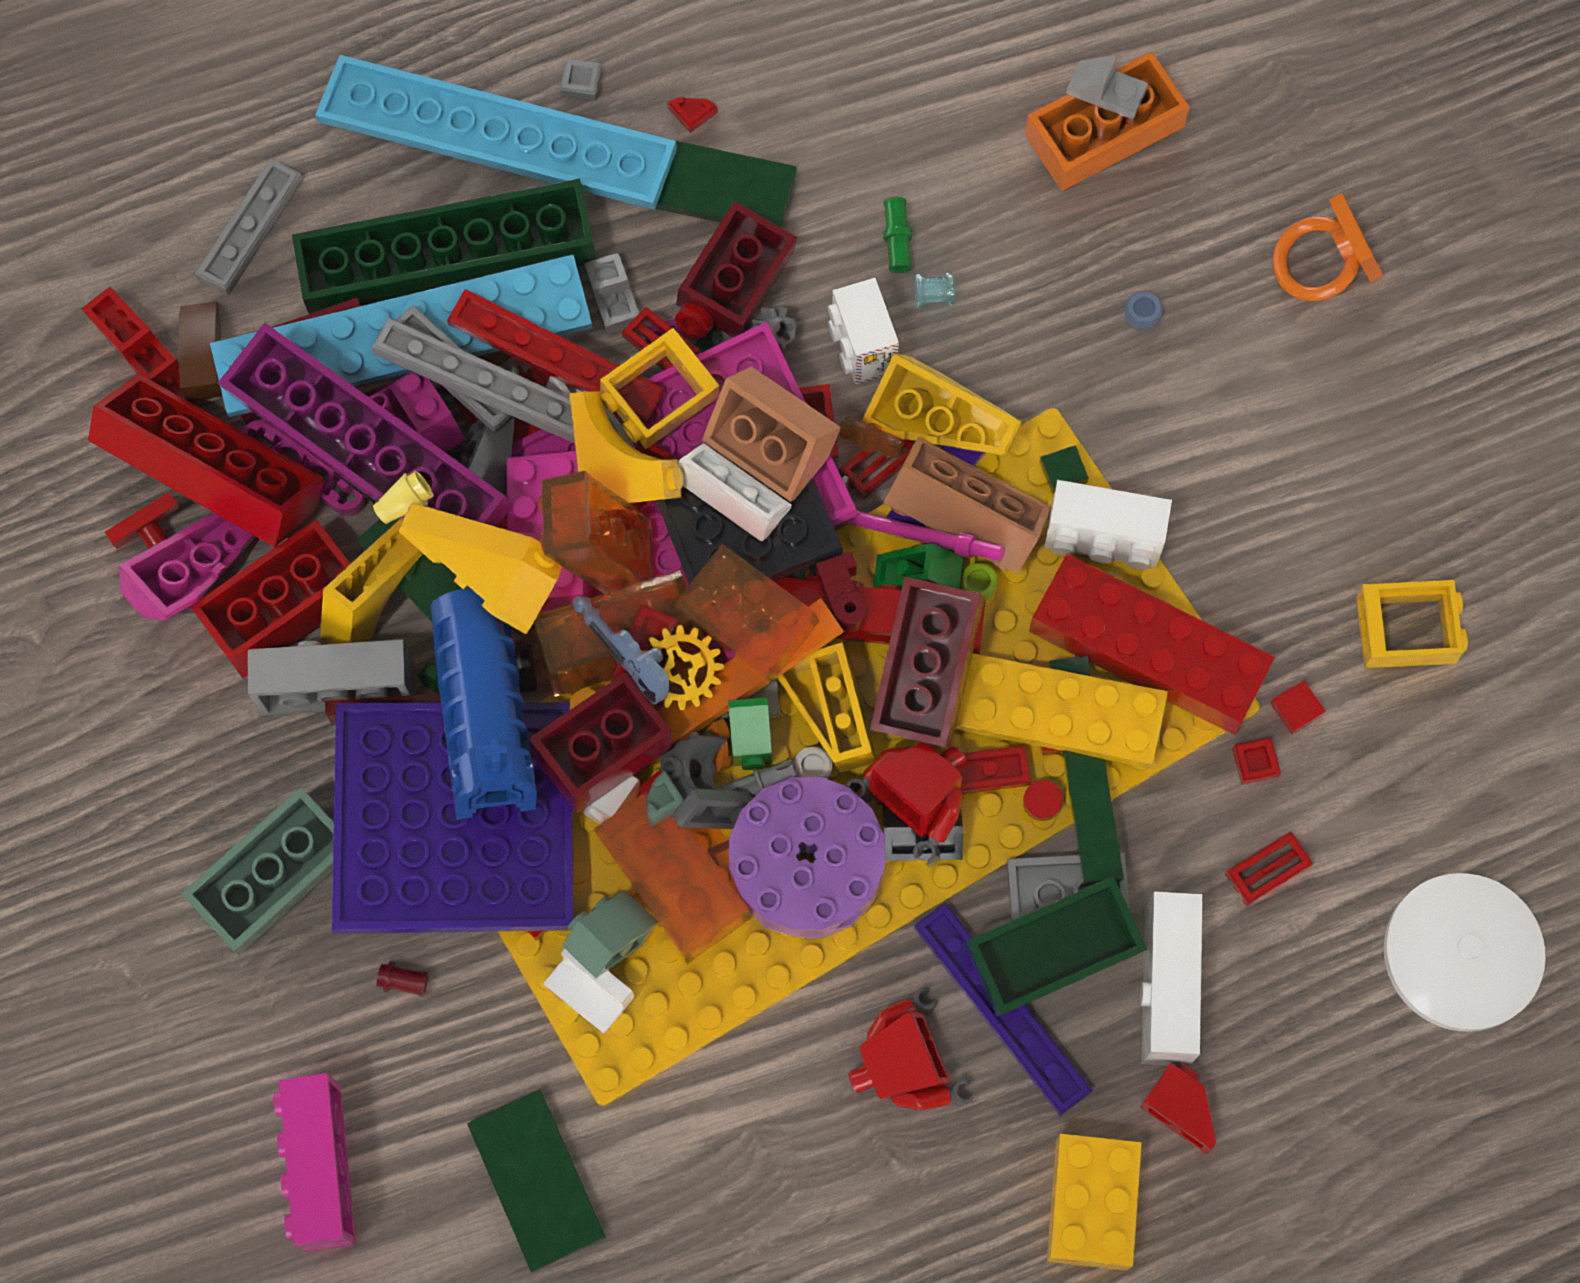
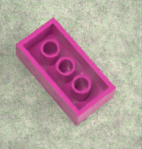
(525, 518)
(315, 1163)

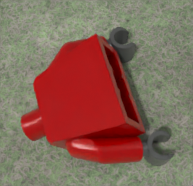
(918, 789)
(905, 1060)

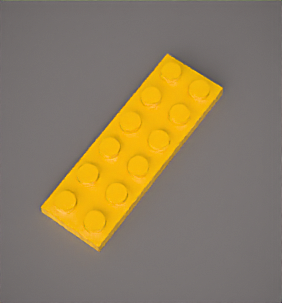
(1062, 710)

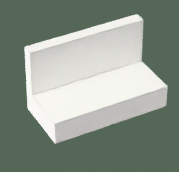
(595, 999)

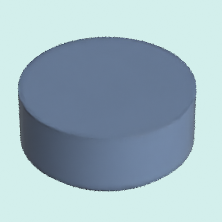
(1143, 310)

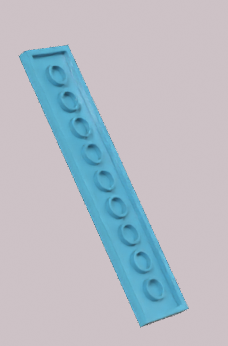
(496, 131)
(343, 341)

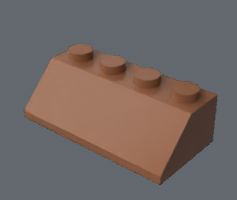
(961, 498)

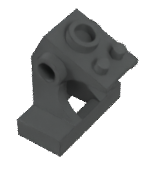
(692, 773)

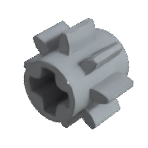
(780, 324)

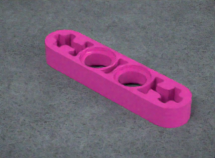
(282, 443)

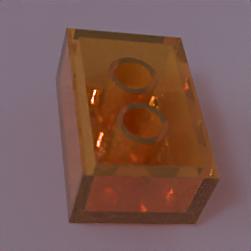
(747, 613)

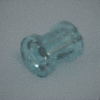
(933, 289)

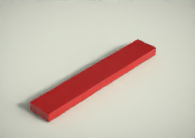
(547, 351)

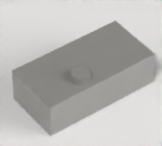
(311, 673)

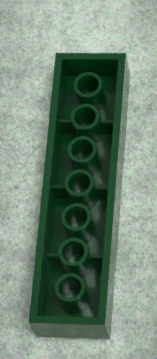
(442, 245)

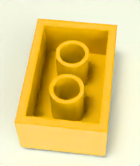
(1094, 1202)

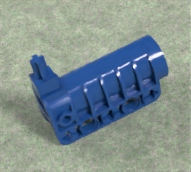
(481, 706)

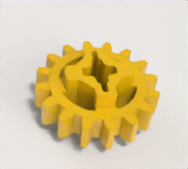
(697, 660)

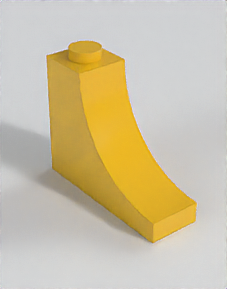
(614, 461)
(362, 590)

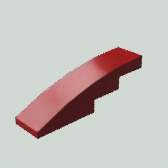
(134, 341)

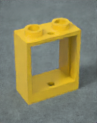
(688, 366)
(1372, 630)

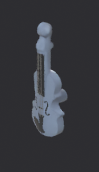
(640, 666)

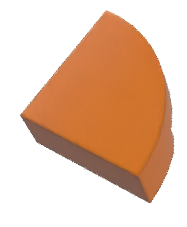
(722, 758)

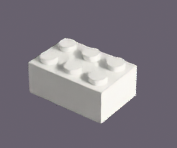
(1107, 525)

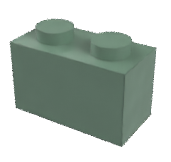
(608, 933)

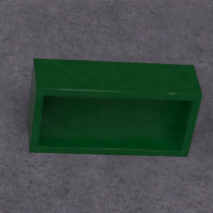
(1055, 946)

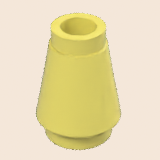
(401, 495)

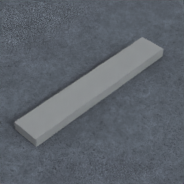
(475, 378)

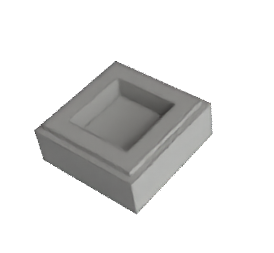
(580, 79)

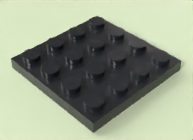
(797, 542)

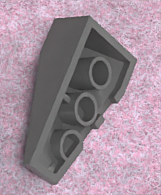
(487, 451)

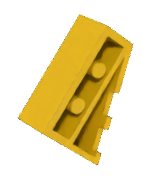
(831, 704)

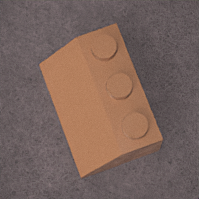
(770, 432)

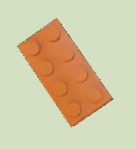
(1083, 139)

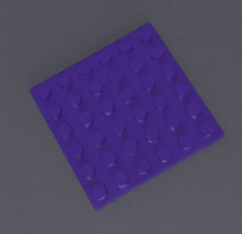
(406, 857)

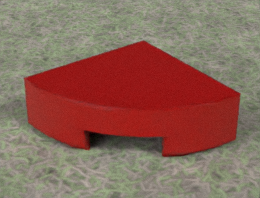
(692, 111)

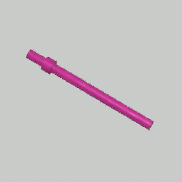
(963, 544)

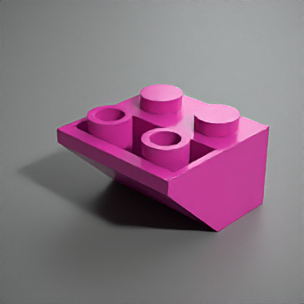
(422, 409)

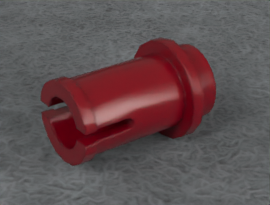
(402, 979)

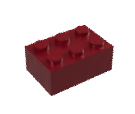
(737, 269)
(601, 742)

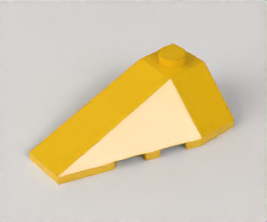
(929, 405)
(492, 561)

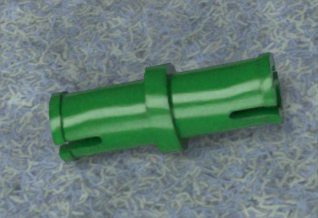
(897, 235)

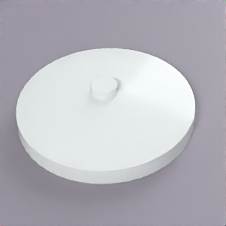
(1464, 952)

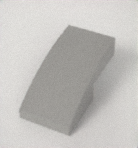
(611, 292)

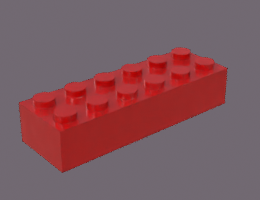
(205, 459)
(1151, 643)

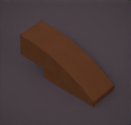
(197, 371)

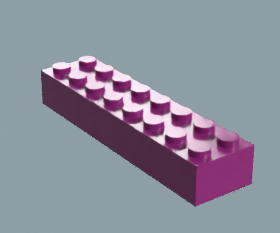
(351, 429)

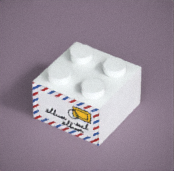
(863, 330)

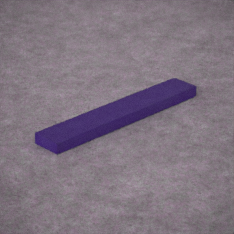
(1016, 1029)

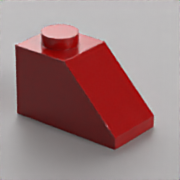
(1182, 1106)

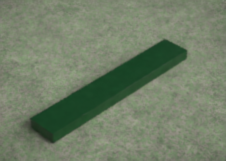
(1091, 803)

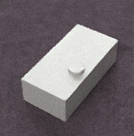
(1172, 979)

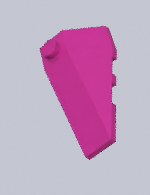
(181, 567)

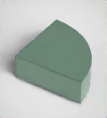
(662, 799)

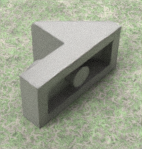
(1105, 87)

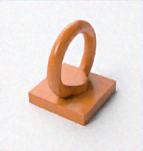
(1349, 242)

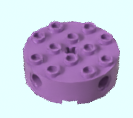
(802, 895)

